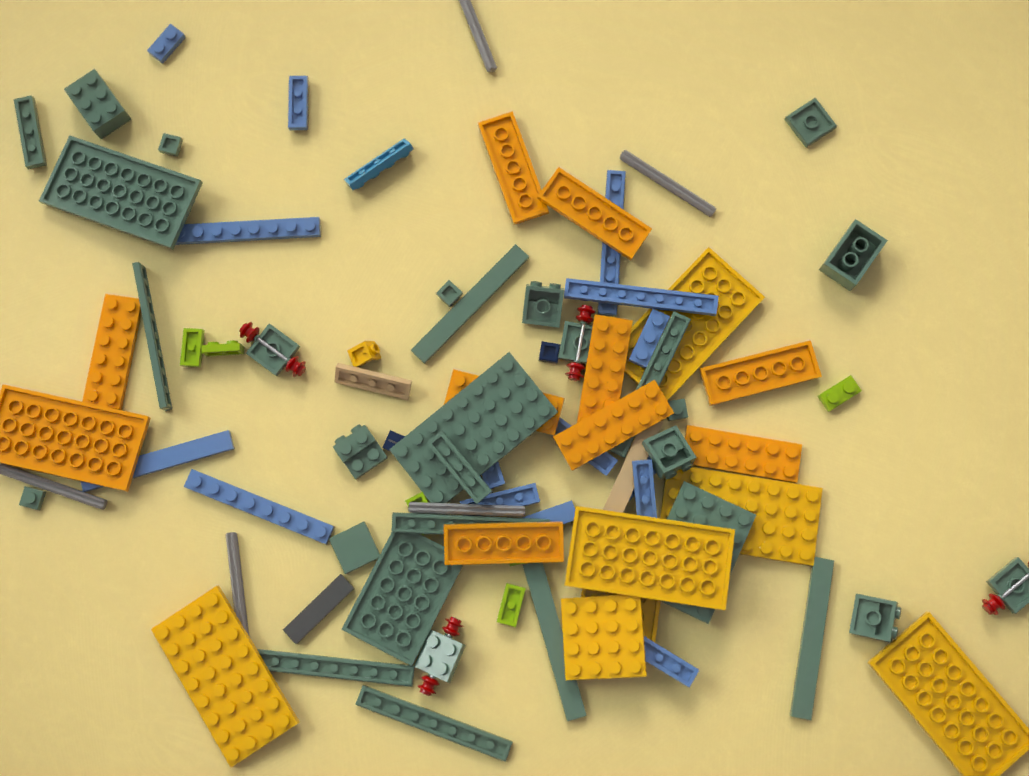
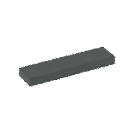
(318, 609)

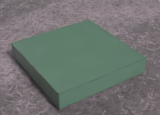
(810, 122)
(354, 547)

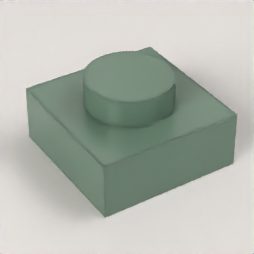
(170, 144)
(449, 293)
(679, 409)
(32, 498)

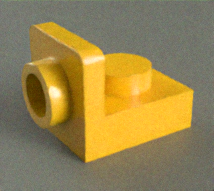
(364, 353)

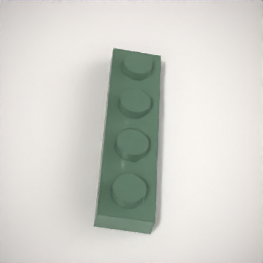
(30, 132)
(459, 467)

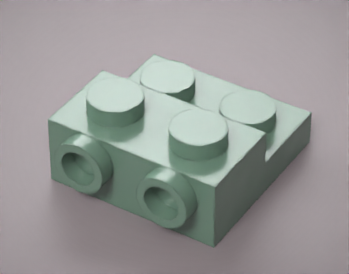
(543, 304)
(359, 451)
(669, 452)
(875, 618)

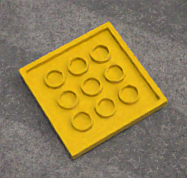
(603, 637)

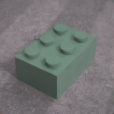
(97, 104)
(853, 255)

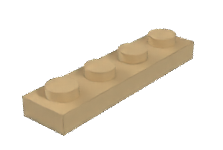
(373, 381)

